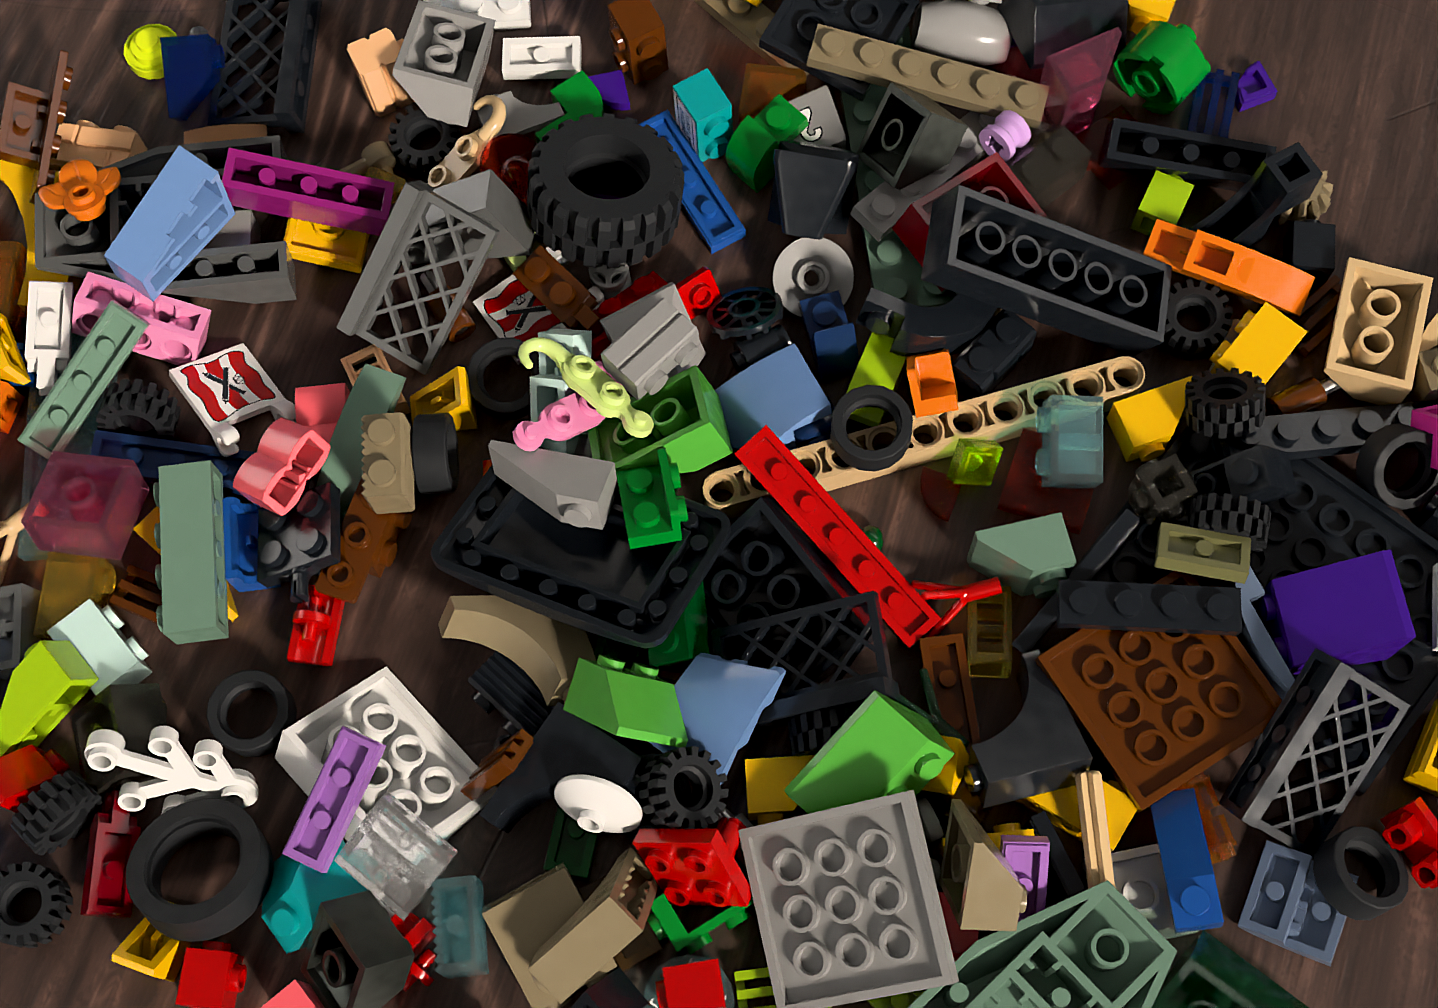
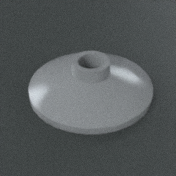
(820, 256)

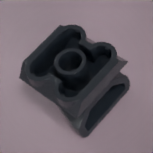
(812, 189)

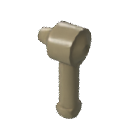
(377, 155)

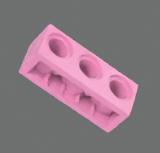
(175, 328)

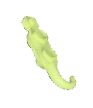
(591, 383)

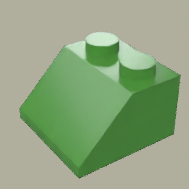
(626, 701)

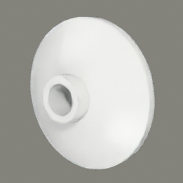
(598, 804)

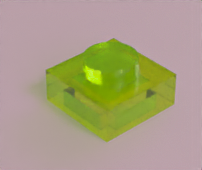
(974, 461)

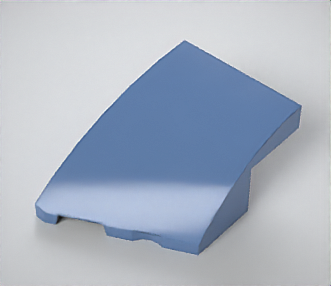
(772, 393)
(722, 704)

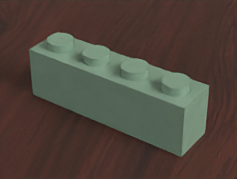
(191, 553)

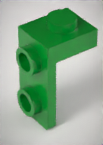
(666, 923)

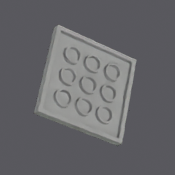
(848, 904)

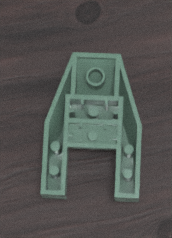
(1070, 955)

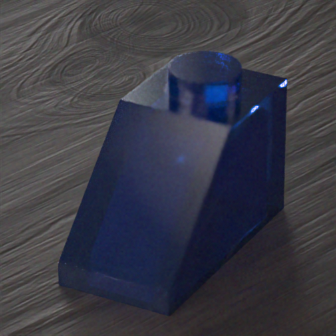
(190, 71)

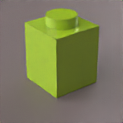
(1163, 201)

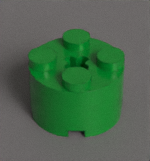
(1161, 65)

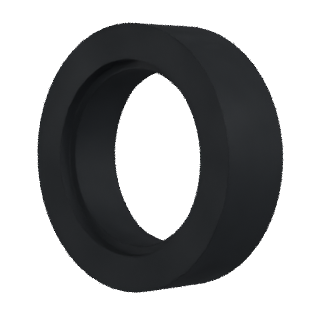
(175, 830)

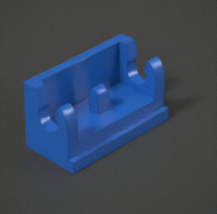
(241, 544)

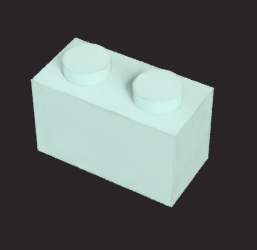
(103, 646)

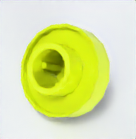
(144, 50)

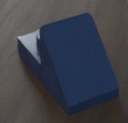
(830, 335)

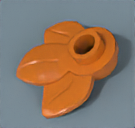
(81, 189)

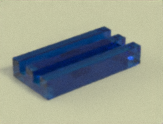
(1217, 79)

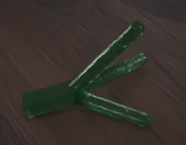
(935, 718)

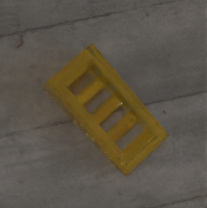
(990, 658)

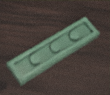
(84, 380)

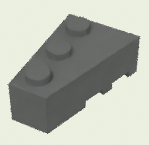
(490, 201)

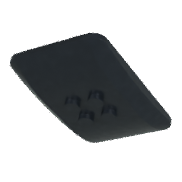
(575, 572)

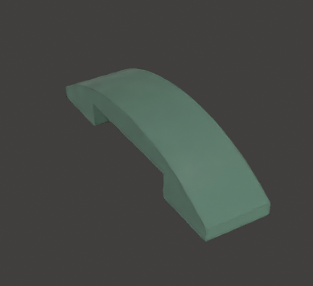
(373, 393)

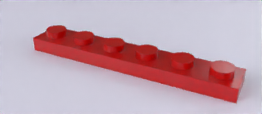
(836, 535)

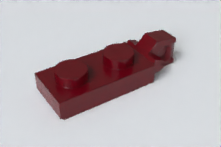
(108, 853)

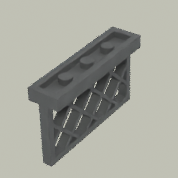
(392, 252)

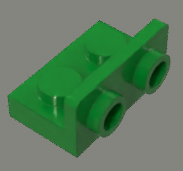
(650, 503)

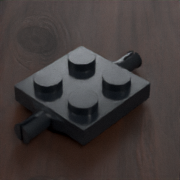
(300, 541)

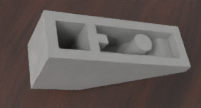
(563, 484)

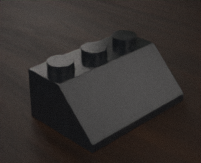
(1054, 25)

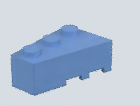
(170, 224)

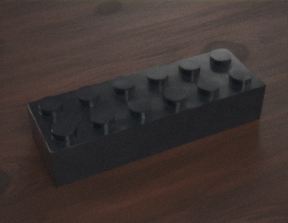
(1046, 271)

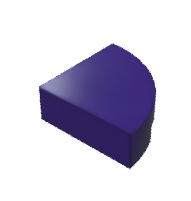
(1254, 87)
(612, 89)

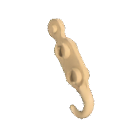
(466, 153)

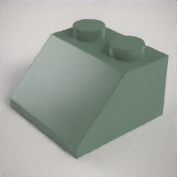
(1025, 555)

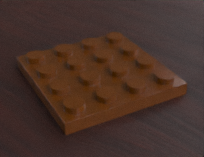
(1160, 700)

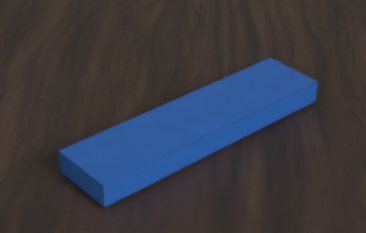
(701, 196)

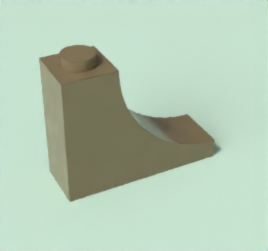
(535, 642)
(597, 929)

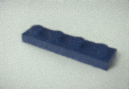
(154, 452)

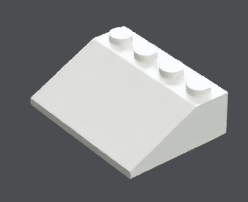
(417, 766)

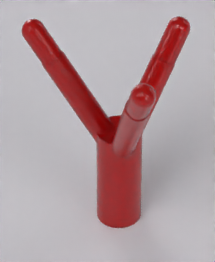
(965, 594)

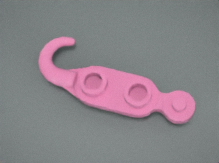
(559, 421)

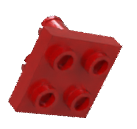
(696, 864)

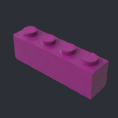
(307, 192)

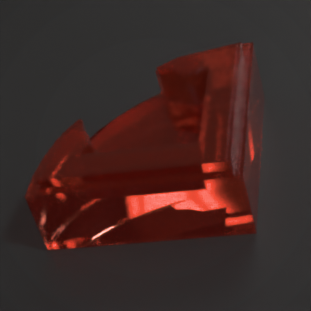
(938, 492)

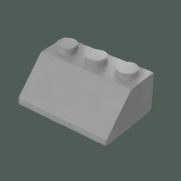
(444, 61)

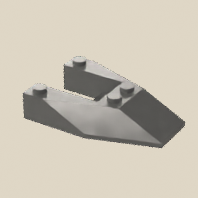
(229, 273)

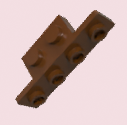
(30, 124)
(366, 548)

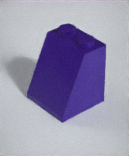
(1342, 609)

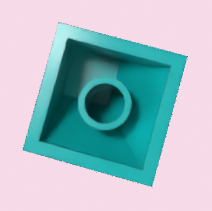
(296, 897)

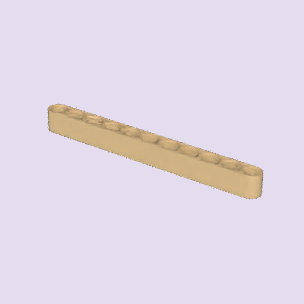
(977, 412)

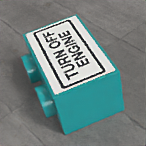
(703, 114)

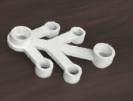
(106, 750)

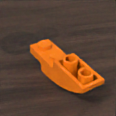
(1230, 267)

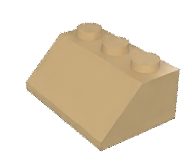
(1377, 331)

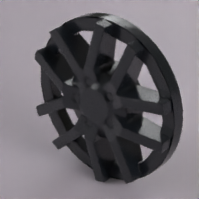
(736, 316)

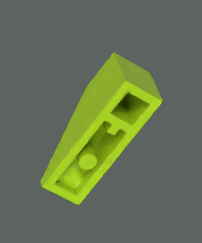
(42, 693)

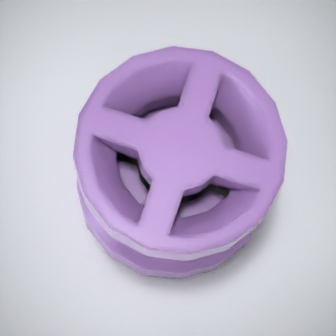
(1005, 135)

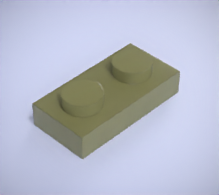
(1203, 552)

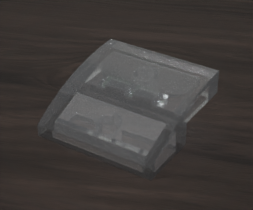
(395, 855)

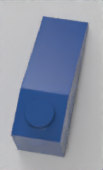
(1186, 862)

